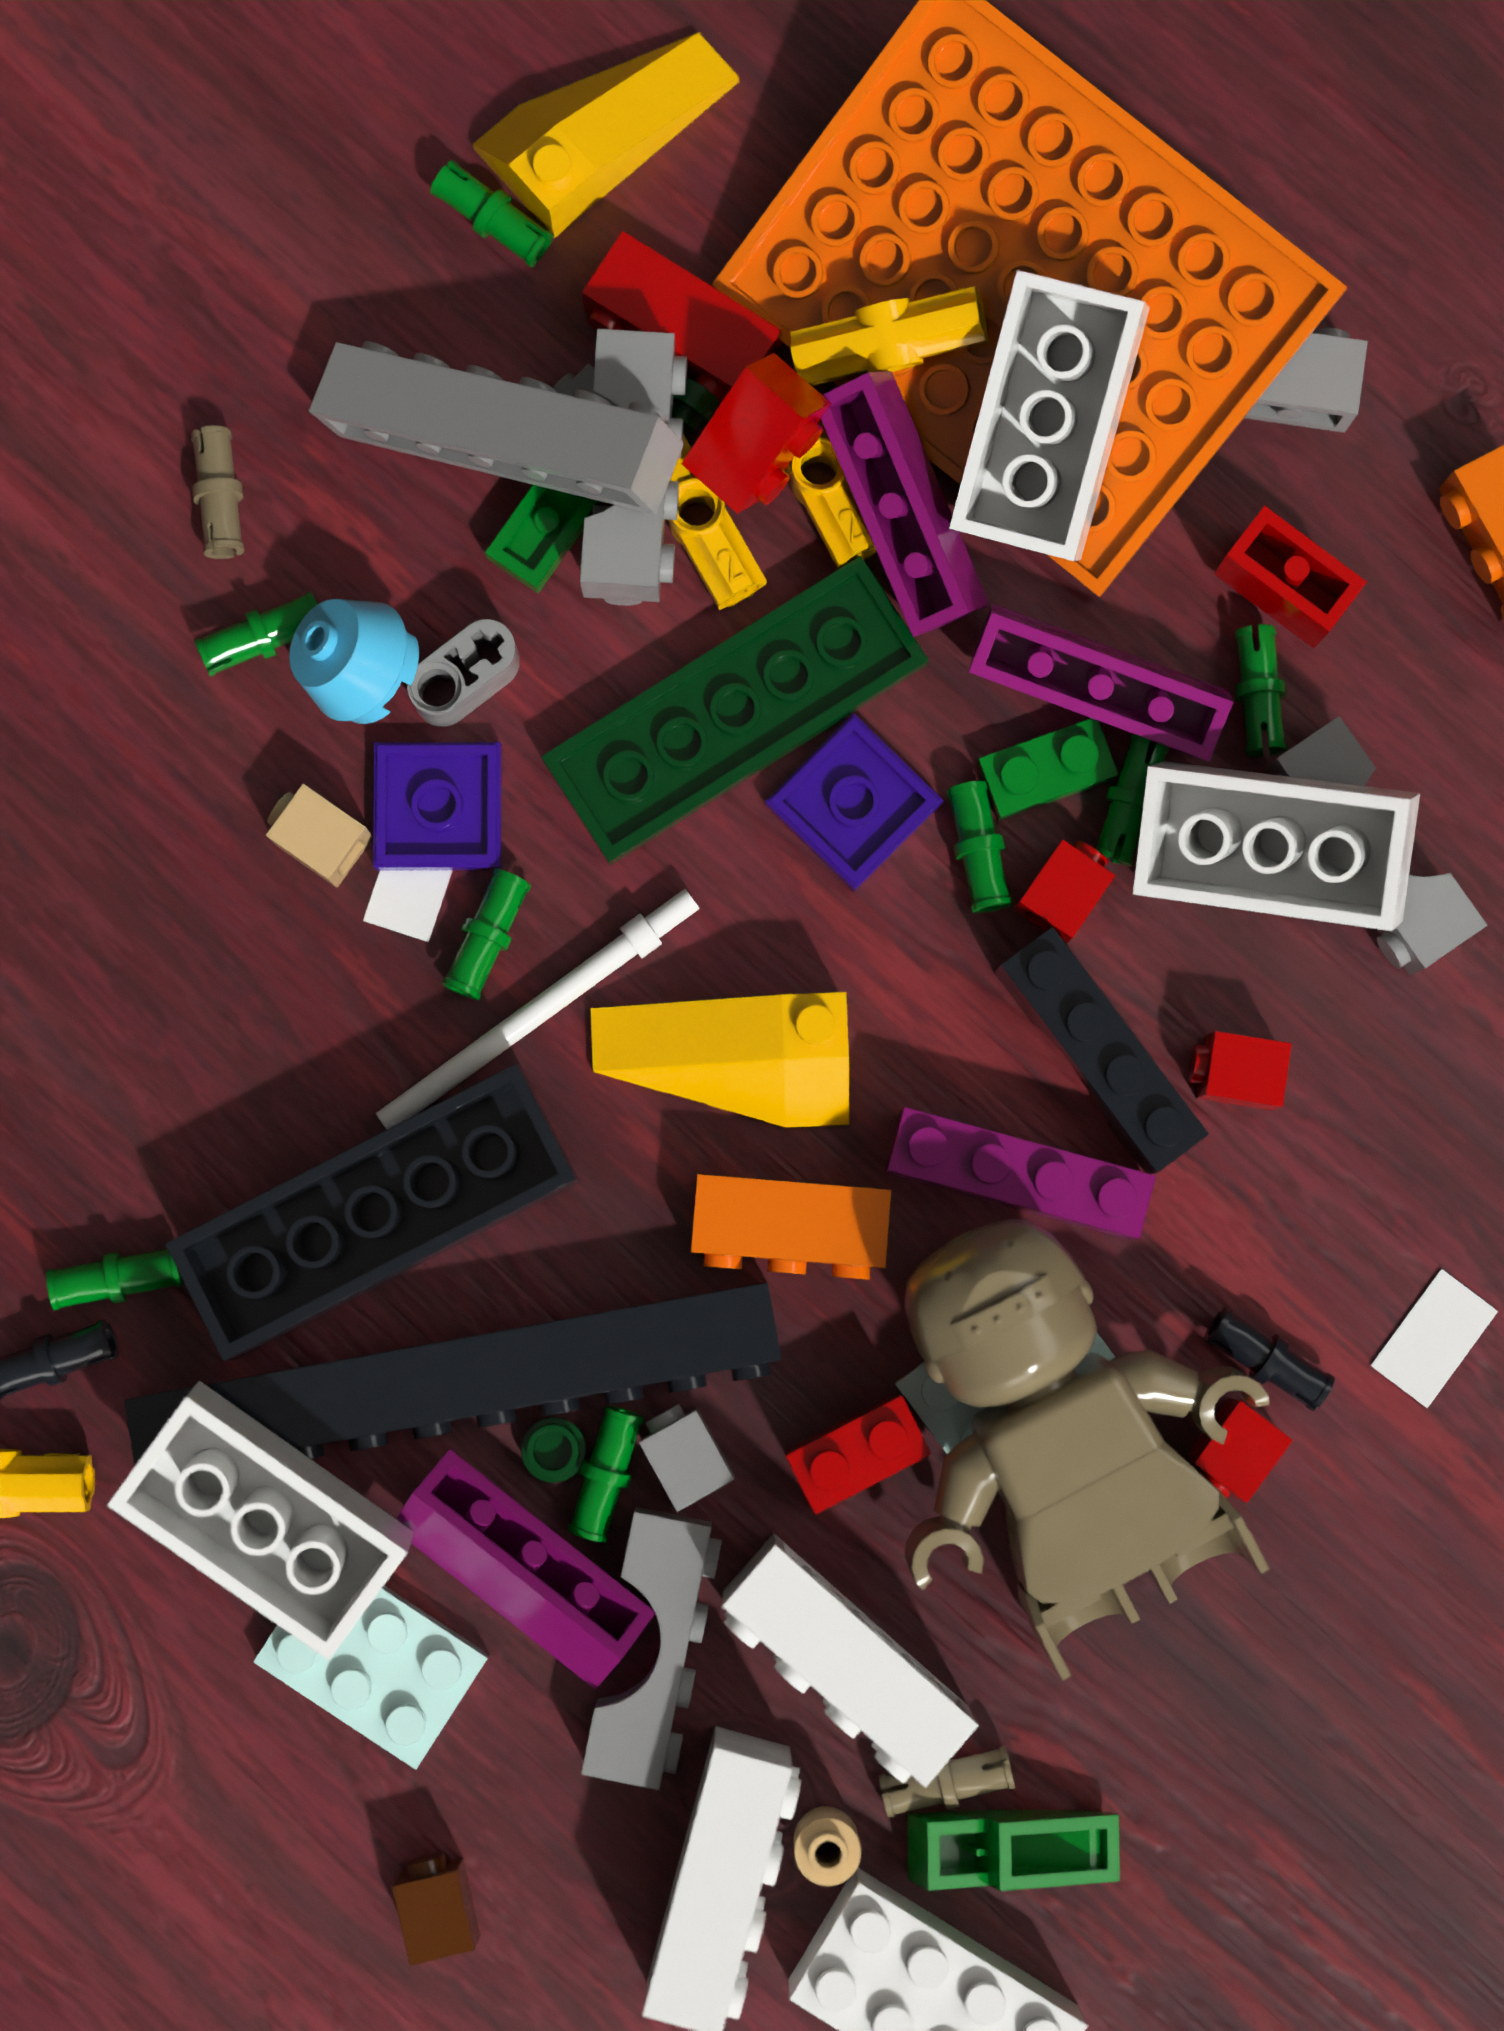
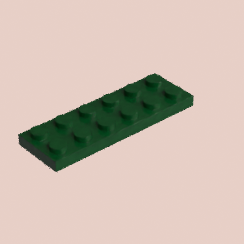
(735, 710)

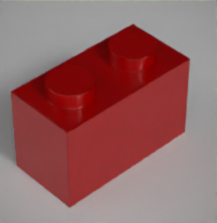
(757, 433)
(1290, 577)
(857, 1453)

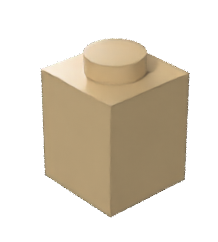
(317, 834)

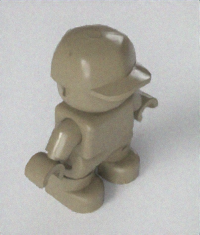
(1063, 1435)

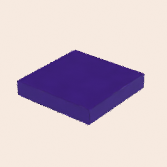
(853, 802)
(437, 806)

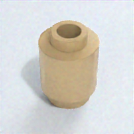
(824, 1825)

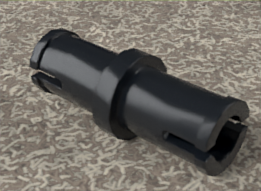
(54, 1358)
(1269, 1359)

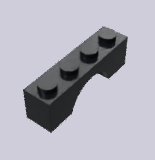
(1103, 1050)

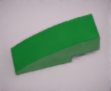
(1012, 1848)

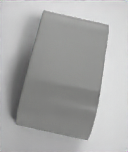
(487, 677)

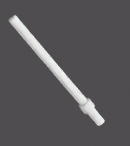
(638, 937)

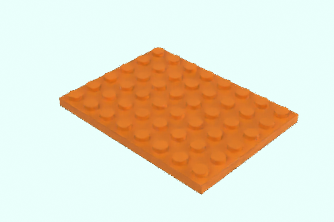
(997, 158)

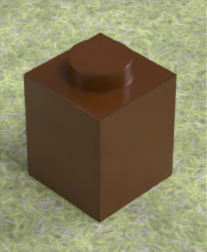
(435, 1909)

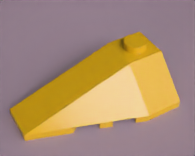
(592, 134)
(744, 1055)

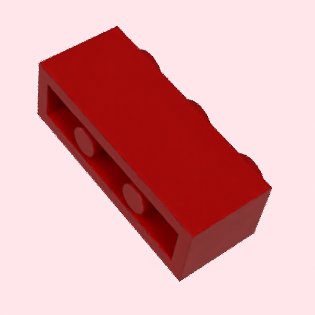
(652, 294)

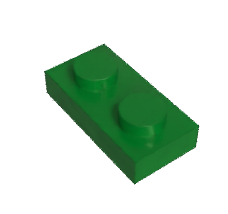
(539, 535)
(1047, 768)

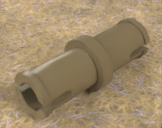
(217, 492)
(955, 1781)

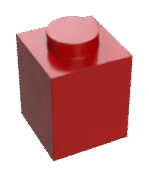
(1066, 889)
(1240, 1070)
(1247, 1454)

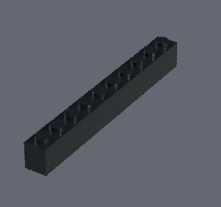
(495, 1373)

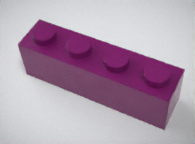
(902, 503)
(1101, 682)
(1020, 1174)
(523, 1569)

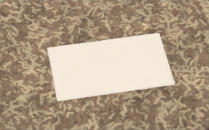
(408, 901)
(1434, 1338)

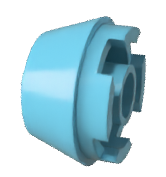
(353, 658)

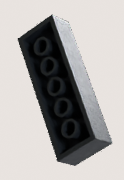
(372, 1213)

